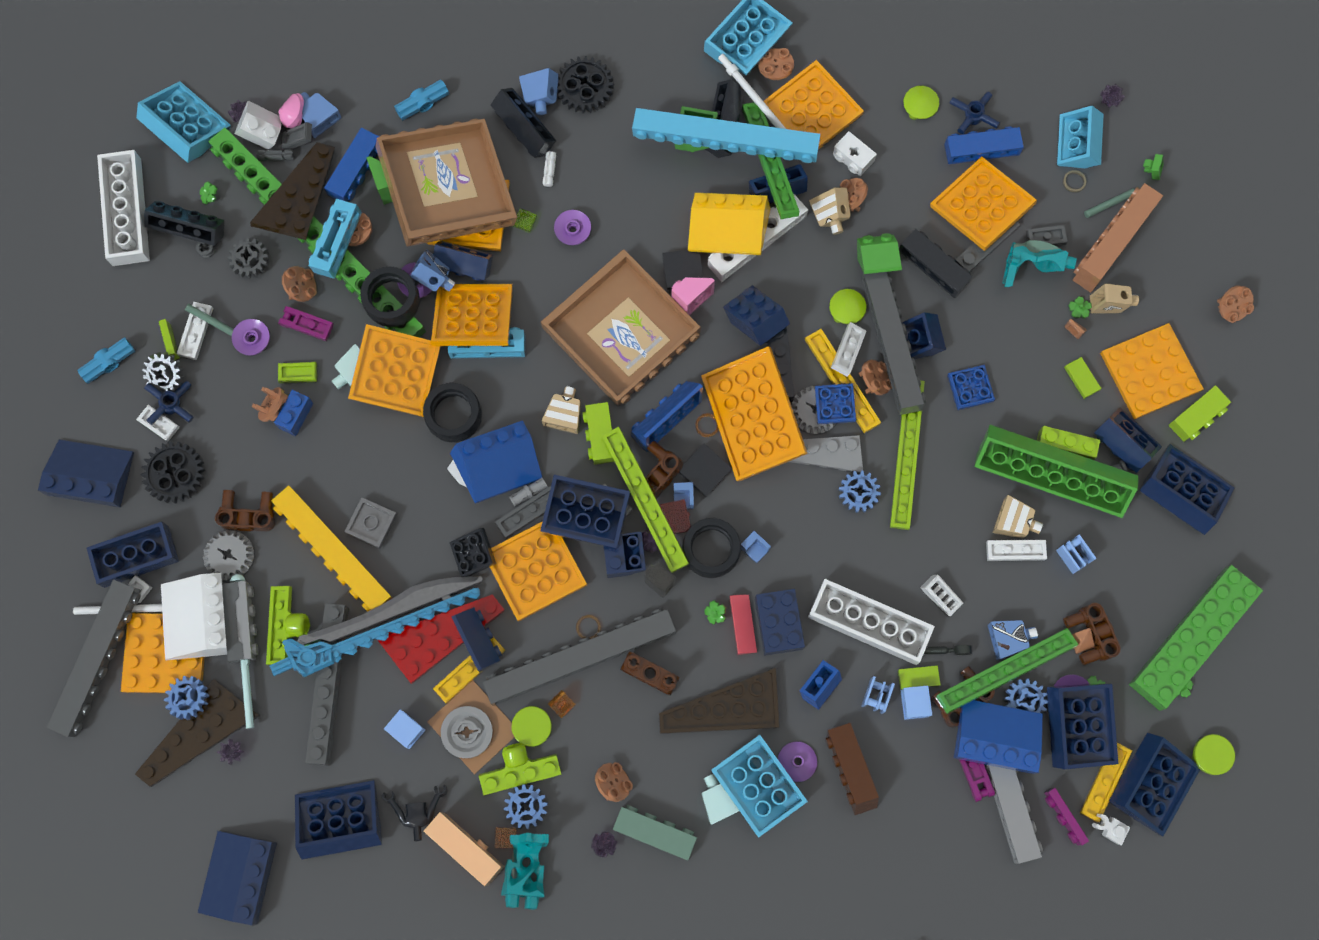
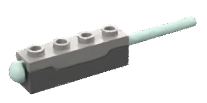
(241, 633)

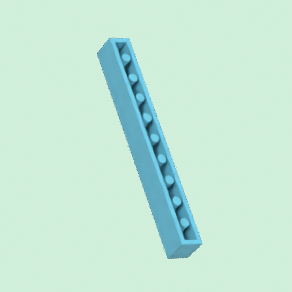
(726, 135)

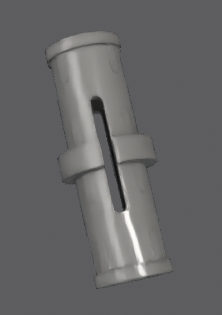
(528, 492)

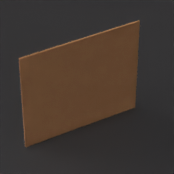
(502, 733)

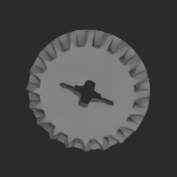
(803, 412)
(226, 541)
(456, 722)

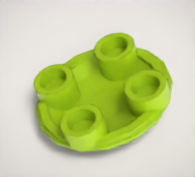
(921, 102)
(847, 306)

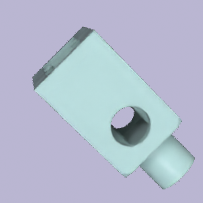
(346, 367)
(717, 801)

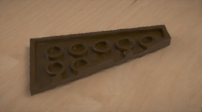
(296, 200)
(735, 707)
(195, 736)

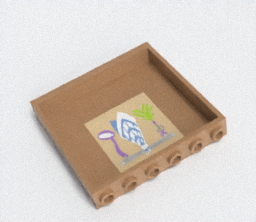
(445, 181)
(621, 328)

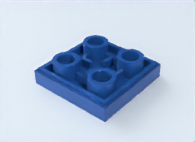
(971, 387)
(835, 403)

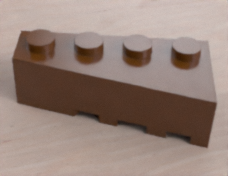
(853, 769)

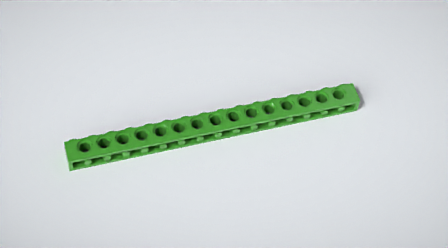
(225, 141)

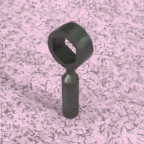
(958, 650)

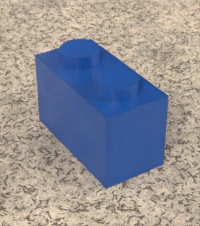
(293, 413)
(820, 684)

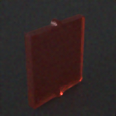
(676, 515)

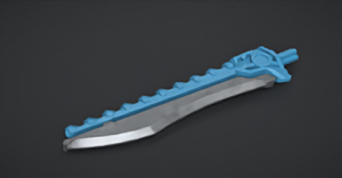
(320, 655)

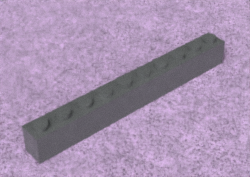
(579, 657)

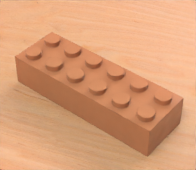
(1116, 237)

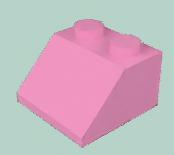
(692, 292)

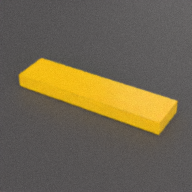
(460, 677)
(1105, 785)

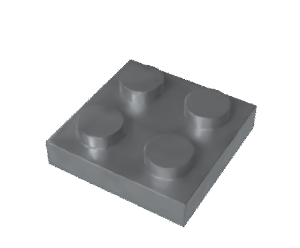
(370, 522)

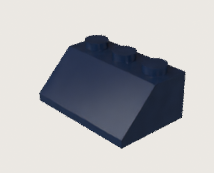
(1127, 440)
(477, 639)

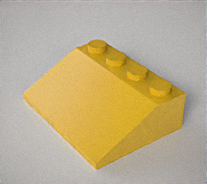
(728, 223)

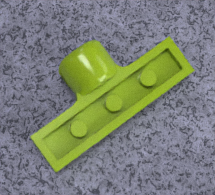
(283, 623)
(518, 770)

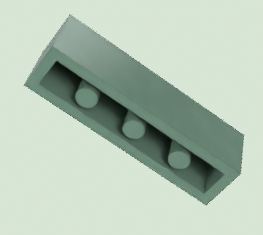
(654, 833)

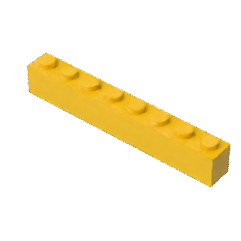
(328, 546)

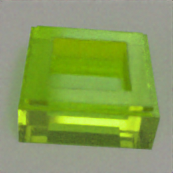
(525, 220)

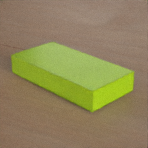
(168, 337)
(297, 372)
(1082, 378)
(918, 677)

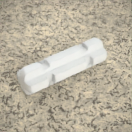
(549, 169)

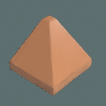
(1075, 328)
(1084, 639)

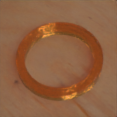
(702, 434)
(584, 617)

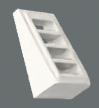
(931, 593)

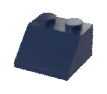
(924, 335)

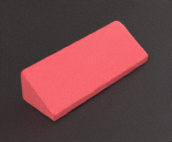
(743, 624)

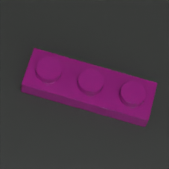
(1065, 817)

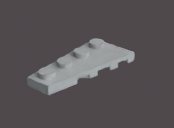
(833, 452)

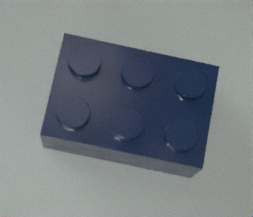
(756, 315)
(779, 622)

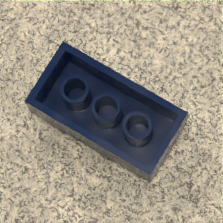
(132, 554)

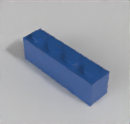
(987, 144)
(352, 167)

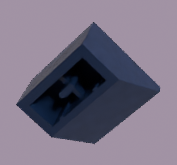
(627, 557)

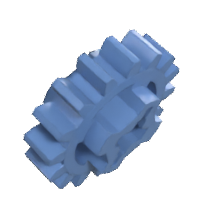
(868, 492)
(1023, 692)
(177, 697)
(518, 800)

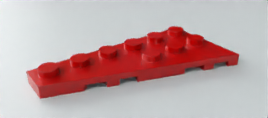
(432, 640)

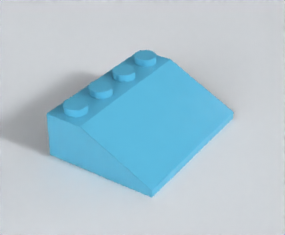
(747, 34)
(181, 120)
(759, 786)

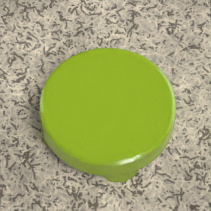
(531, 726)
(1213, 754)

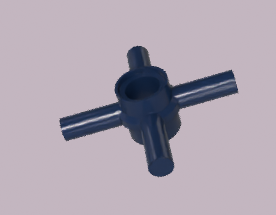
(974, 112)
(169, 396)

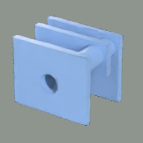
(1074, 561)
(916, 702)
(877, 704)
(404, 729)

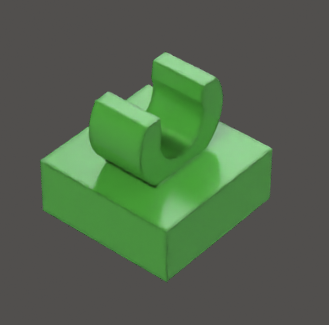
(1154, 167)

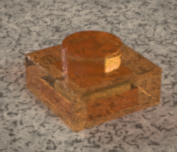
(561, 704)
(502, 837)

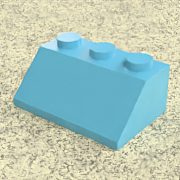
(1080, 138)

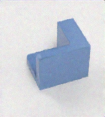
(684, 491)
(755, 547)

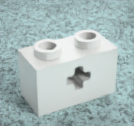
(854, 154)

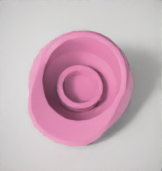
(291, 111)

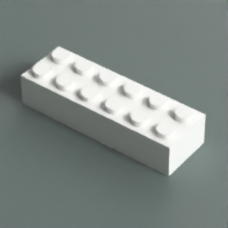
(123, 208)
(871, 622)

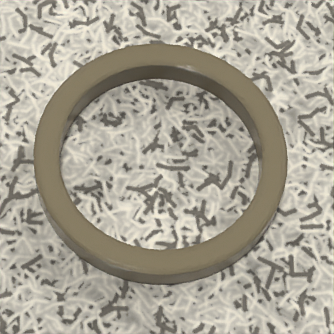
(1077, 172)

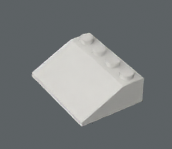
(193, 617)

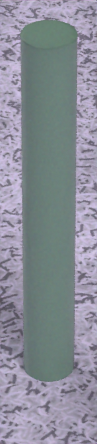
(1109, 203)
(209, 319)

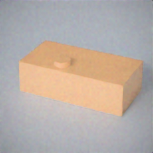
(464, 848)

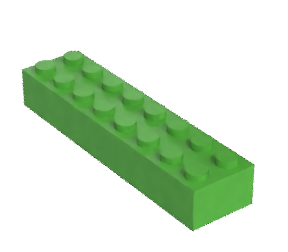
(1056, 471)
(1195, 637)

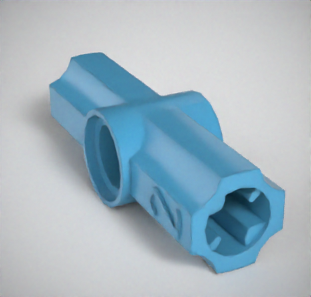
(421, 100)
(106, 360)

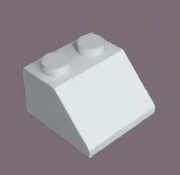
(259, 125)

